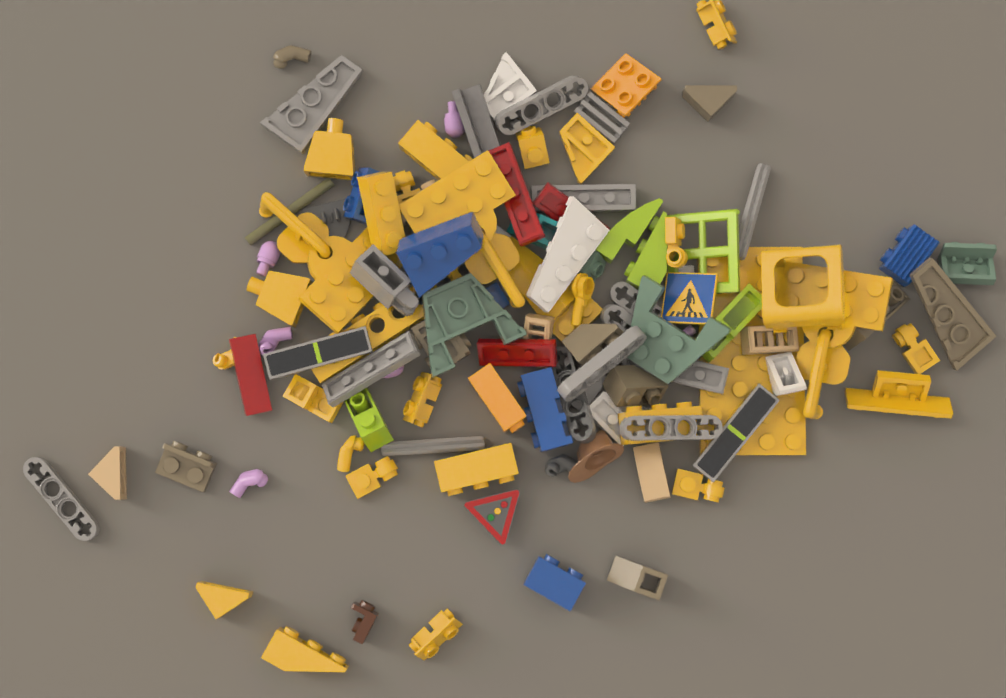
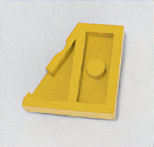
(584, 147)

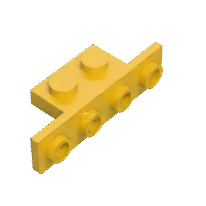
(899, 394)

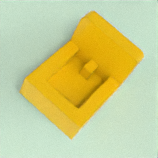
(532, 147)

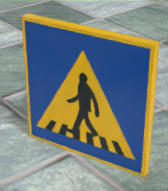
(689, 297)

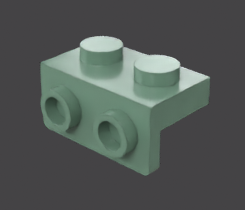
(968, 263)

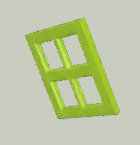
(703, 252)

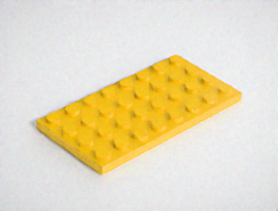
(785, 426)

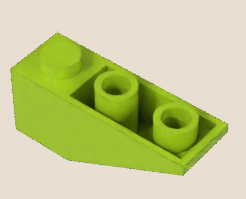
(652, 256)
(368, 420)

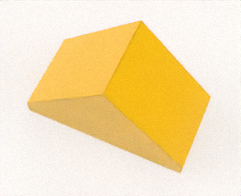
(221, 598)

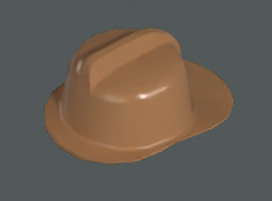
(594, 457)

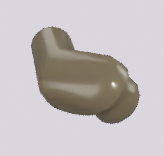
(288, 53)

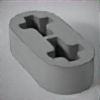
(622, 314)

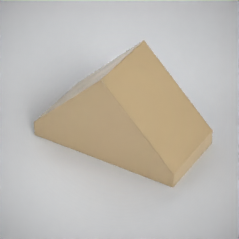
(111, 473)

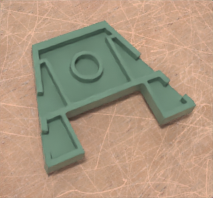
(459, 309)
(667, 348)

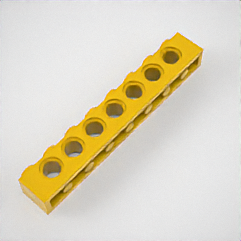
(393, 328)

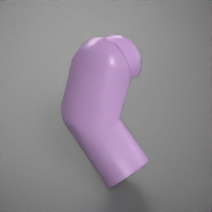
(273, 337)
(246, 479)

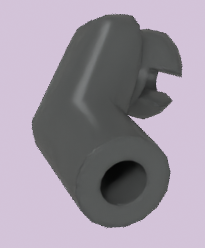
(559, 464)

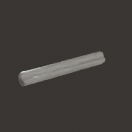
(752, 208)
(433, 446)

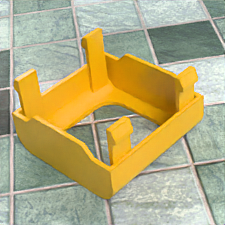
(828, 313)

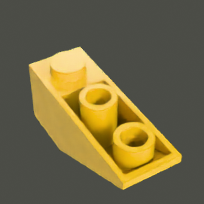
(295, 654)

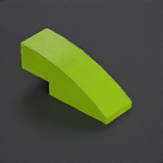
(628, 230)
(736, 316)

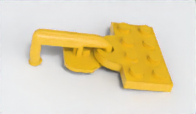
(476, 189)
(335, 293)
(823, 356)

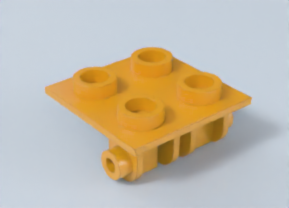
(626, 85)

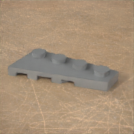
(313, 104)

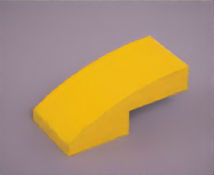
(311, 398)

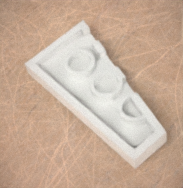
(571, 247)

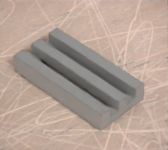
(609, 111)

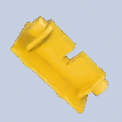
(722, 30)
(424, 389)
(445, 628)

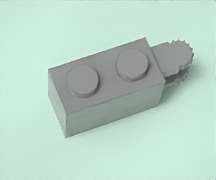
(384, 281)

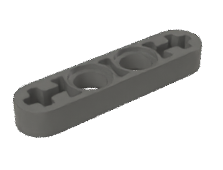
(574, 426)

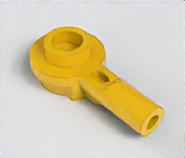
(582, 289)

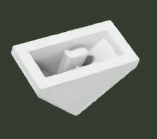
(784, 374)

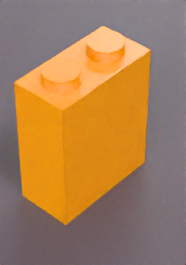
(498, 399)

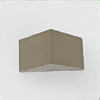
(708, 98)

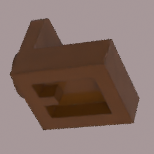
(363, 626)

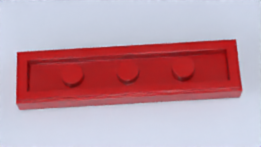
(520, 208)

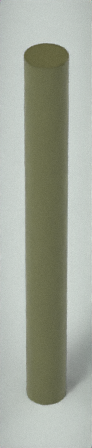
(294, 208)

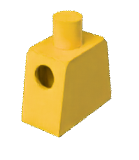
(331, 153)
(280, 295)

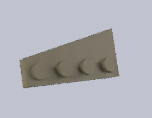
(952, 316)

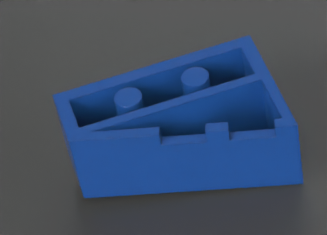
(439, 250)
(544, 410)

